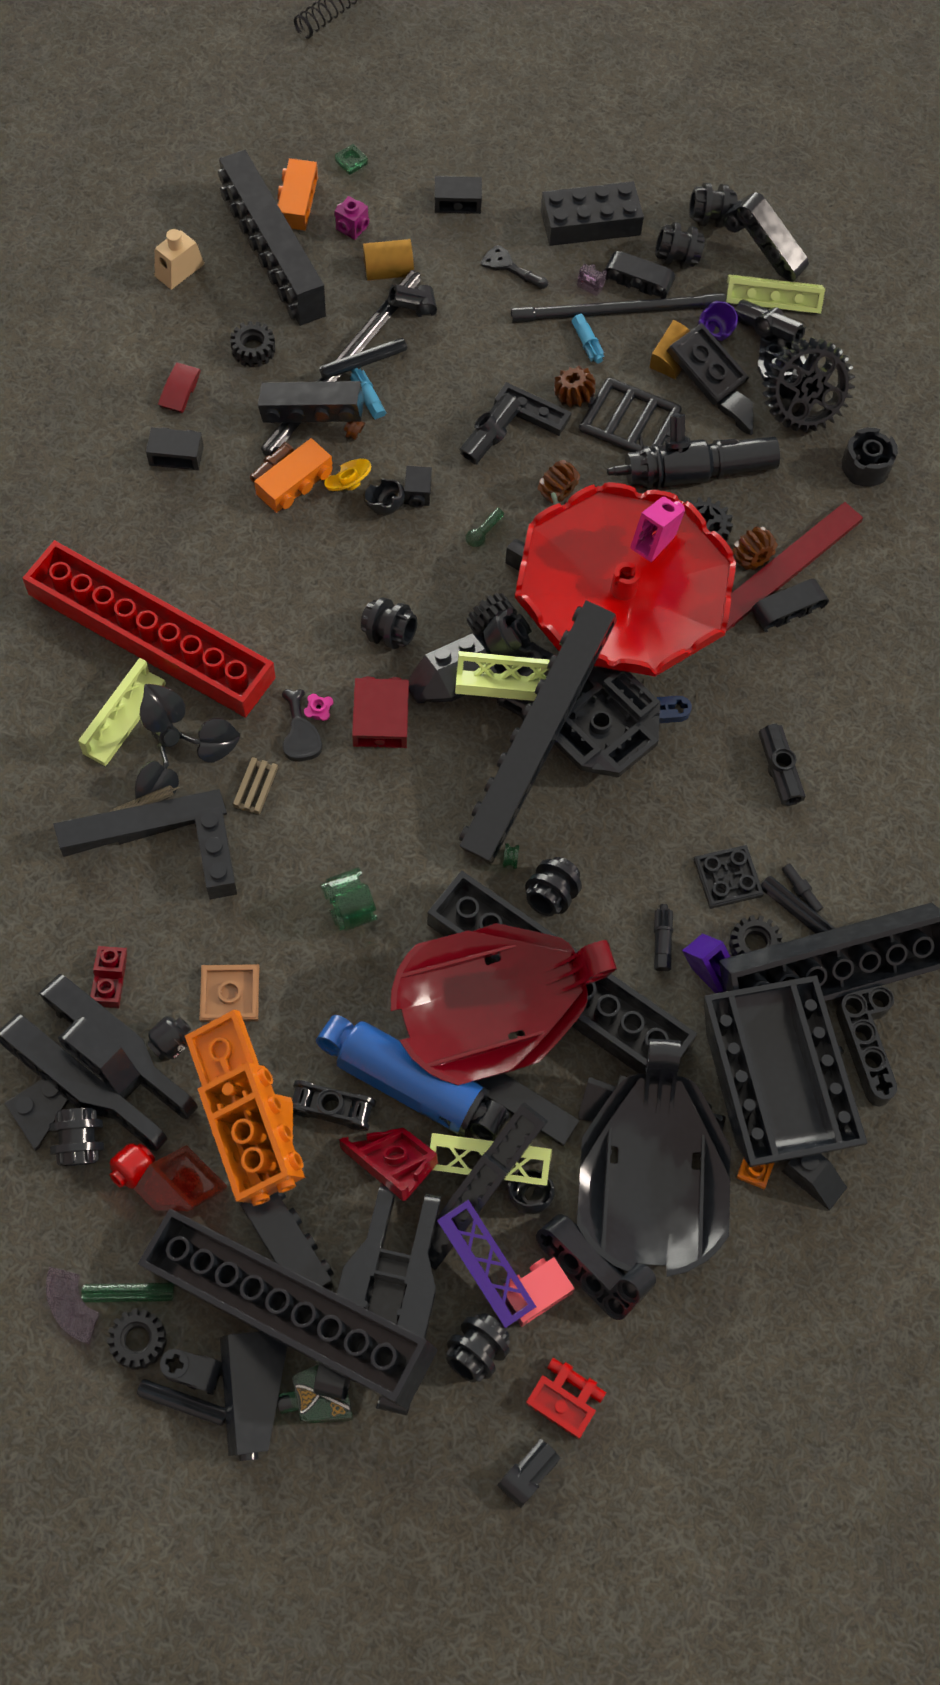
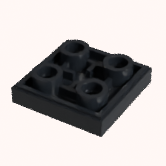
(728, 876)

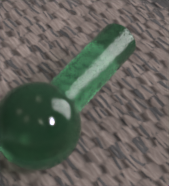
(476, 536)

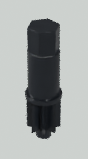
(663, 938)

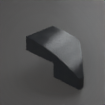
(740, 409)

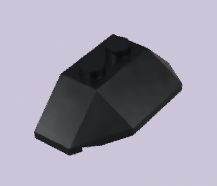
(436, 673)

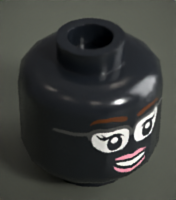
(168, 1037)

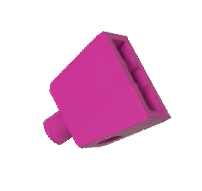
(662, 517)

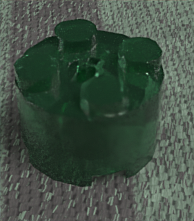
(350, 900)

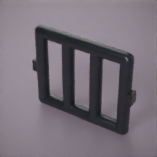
(630, 393)

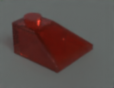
(178, 1182)

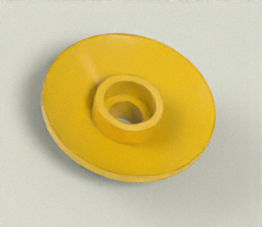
(349, 475)

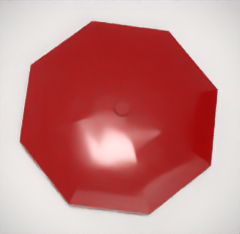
(660, 606)

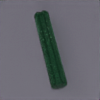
(127, 1292)

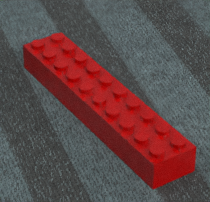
(150, 628)

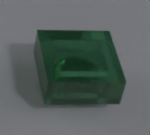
(351, 159)

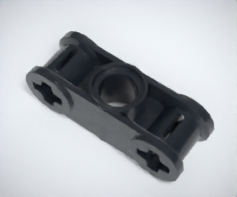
(352, 1108)

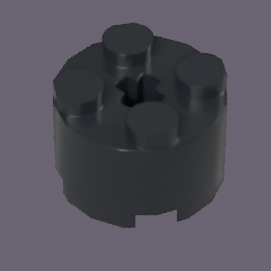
(869, 457)

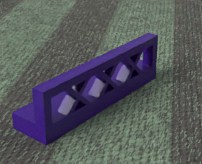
(476, 1270)

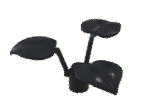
(157, 714)

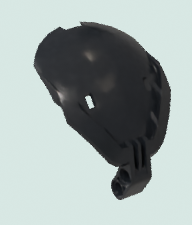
(652, 1200)

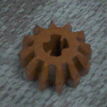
(574, 386)
(559, 479)
(754, 548)

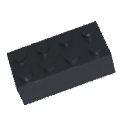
(591, 213)

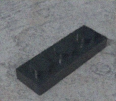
(538, 410)

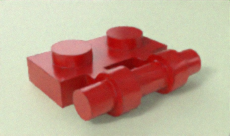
(560, 1405)

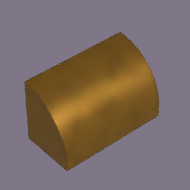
(388, 259)
(661, 359)

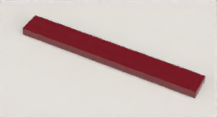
(792, 561)

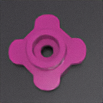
(319, 714)

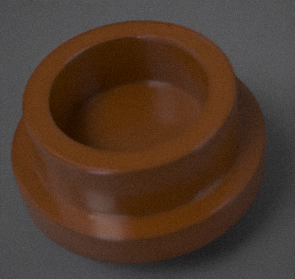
(353, 429)

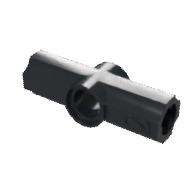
(769, 322)
(490, 428)
(785, 778)

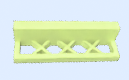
(775, 293)
(504, 685)
(118, 715)
(482, 1146)

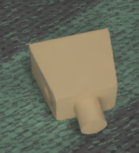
(176, 258)

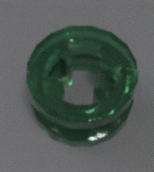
(511, 856)

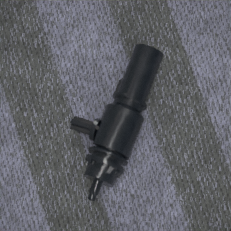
(695, 461)

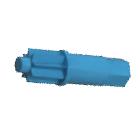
(588, 339)
(370, 397)

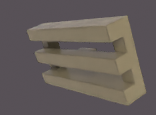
(246, 780)

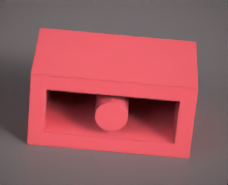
(546, 1287)

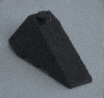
(768, 348)

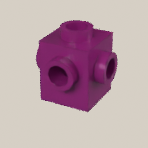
(351, 217)

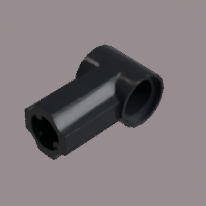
(418, 299)
(524, 1477)

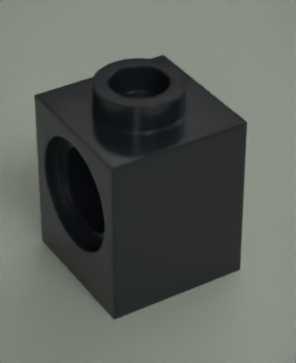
(418, 486)

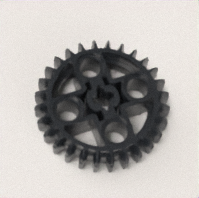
(801, 376)

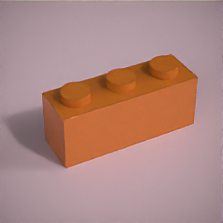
(297, 192)
(294, 475)

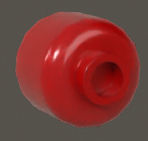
(130, 1165)

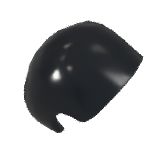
(389, 492)
(540, 1198)

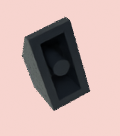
(817, 1178)

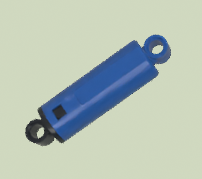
(389, 1068)

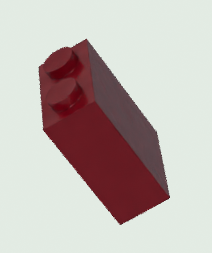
(380, 712)

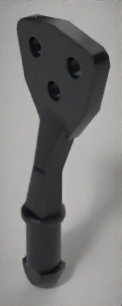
(507, 263)

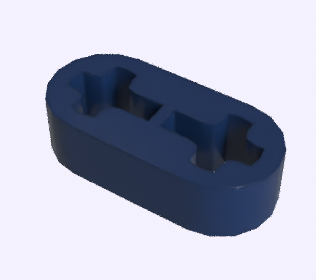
(669, 713)

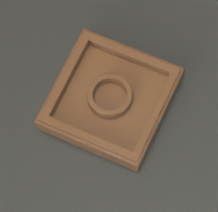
(229, 989)

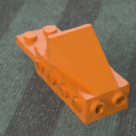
(243, 1111)

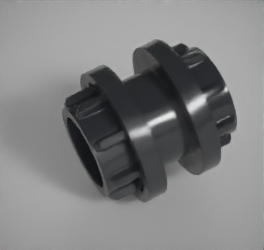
(711, 204)
(679, 245)
(391, 622)
(553, 886)
(76, 1137)
(482, 1342)

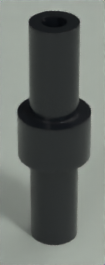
(802, 888)

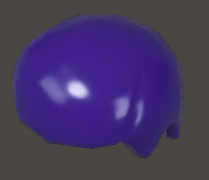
(719, 315)

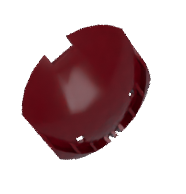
(465, 1009)

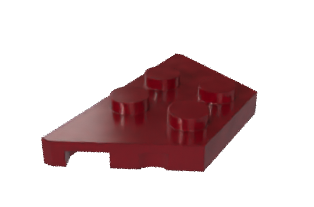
(393, 1159)

